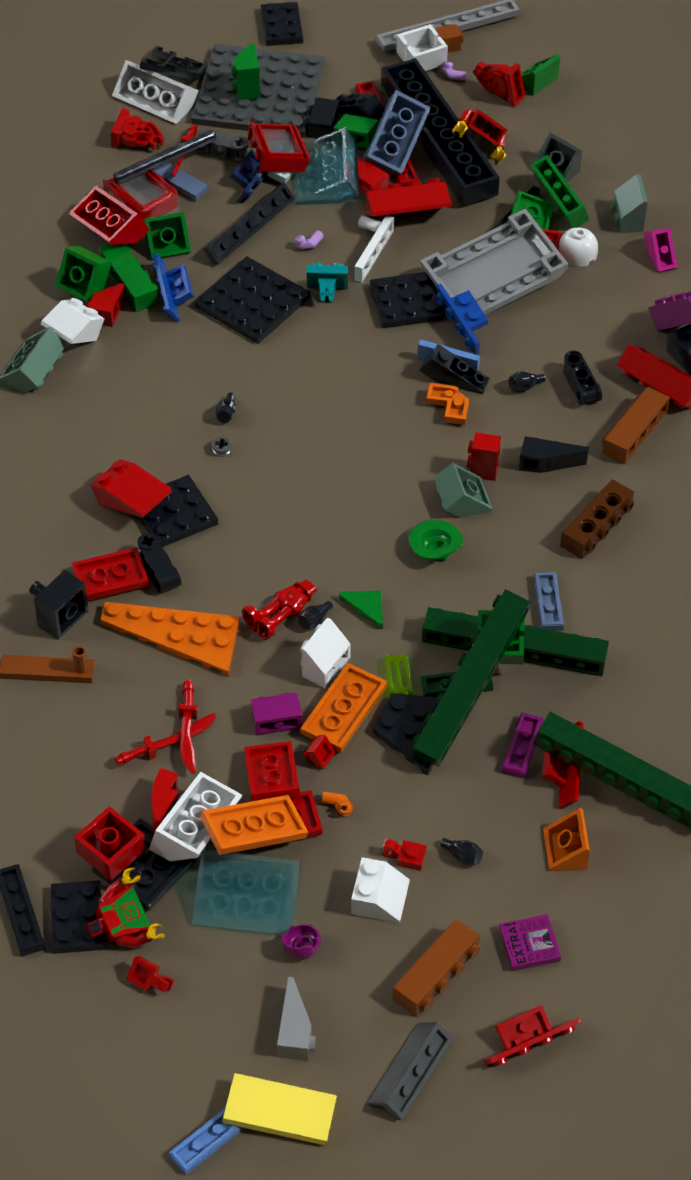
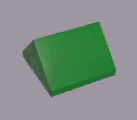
(541, 74)

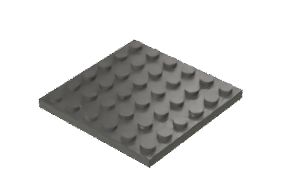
(286, 90)

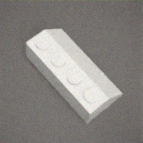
(154, 92)
(182, 830)

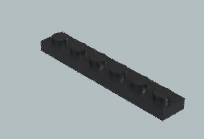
(249, 224)

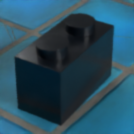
(322, 117)

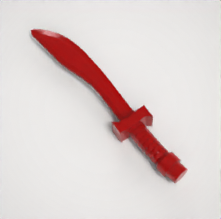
(191, 132)
(188, 712)
(151, 747)

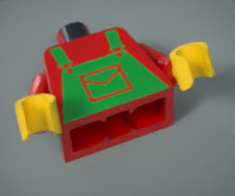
(485, 129)
(123, 916)

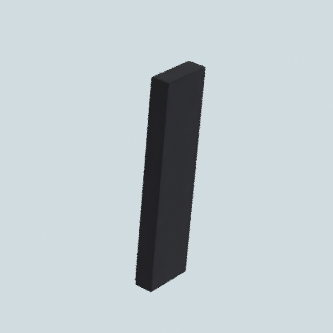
(20, 911)

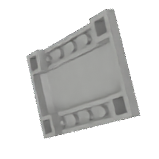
(499, 263)

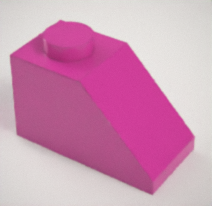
(661, 248)

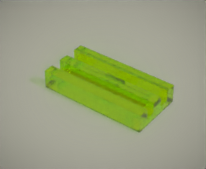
(399, 690)

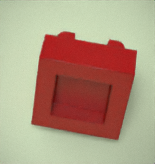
(320, 751)

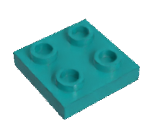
(327, 279)

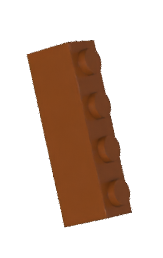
(635, 425)
(436, 967)

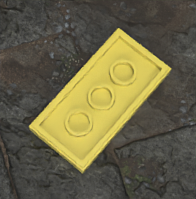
(279, 1109)

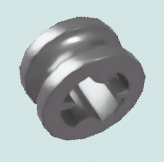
(221, 440)

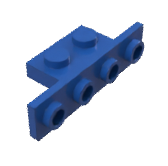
(174, 286)
(465, 314)

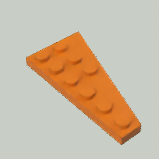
(180, 632)

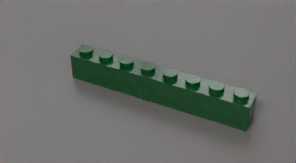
(540, 644)
(471, 678)
(615, 767)

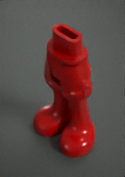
(290, 603)

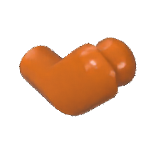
(339, 801)

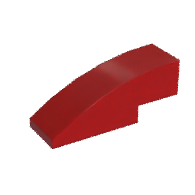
(163, 796)

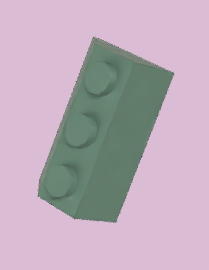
(33, 361)

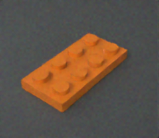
(344, 706)
(253, 824)

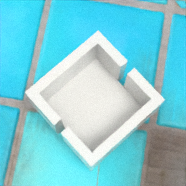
(424, 46)

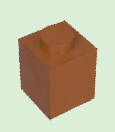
(451, 36)

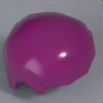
(301, 941)

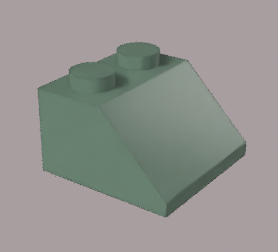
(630, 205)
(462, 492)

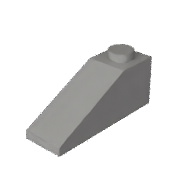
(295, 1030)

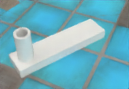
(383, 231)

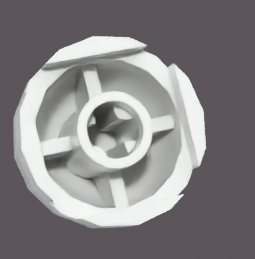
(578, 247)

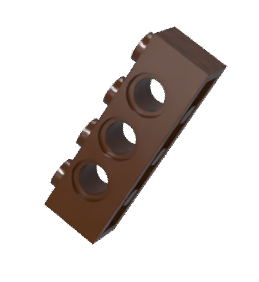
(597, 519)

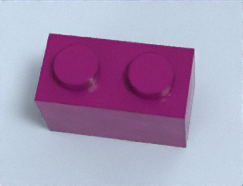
(276, 713)

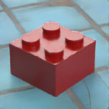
(110, 843)

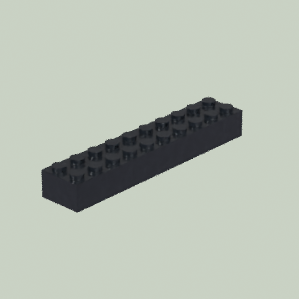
(454, 156)

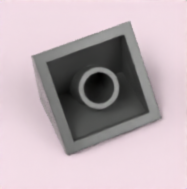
(563, 155)

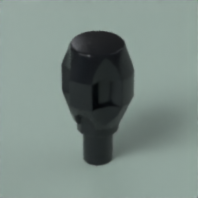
(524, 380)
(226, 408)
(314, 615)
(463, 851)

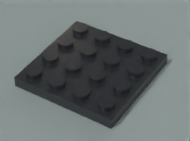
(252, 299)

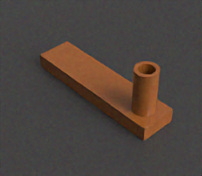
(56, 669)

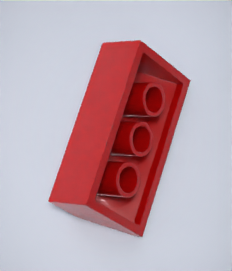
(407, 198)
(109, 218)
(656, 373)

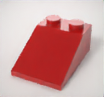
(129, 489)

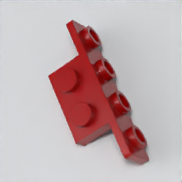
(564, 776)
(525, 1030)

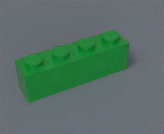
(559, 192)
(127, 270)

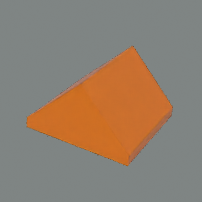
(567, 842)

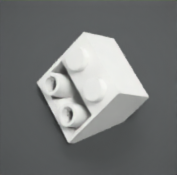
(324, 654)

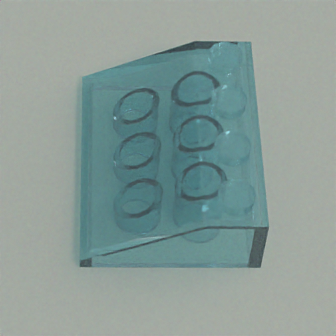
(331, 171)
(246, 892)

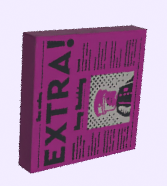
(530, 942)

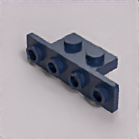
(248, 175)

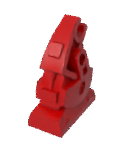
(502, 80)
(135, 132)

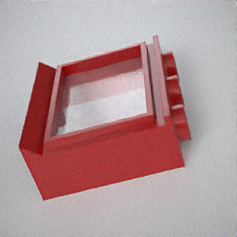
(278, 147)
(145, 194)

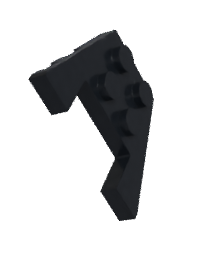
(174, 66)
(401, 722)

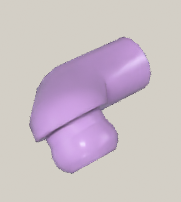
(451, 73)
(312, 242)

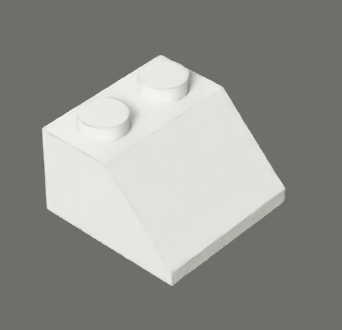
(74, 321)
(379, 891)

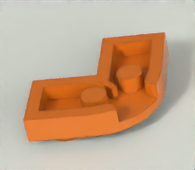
(449, 396)

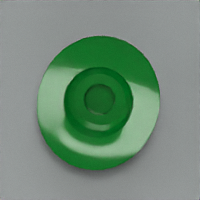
(435, 540)

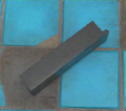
(411, 1069)

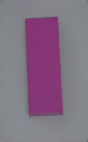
(522, 745)

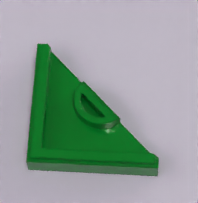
(366, 604)

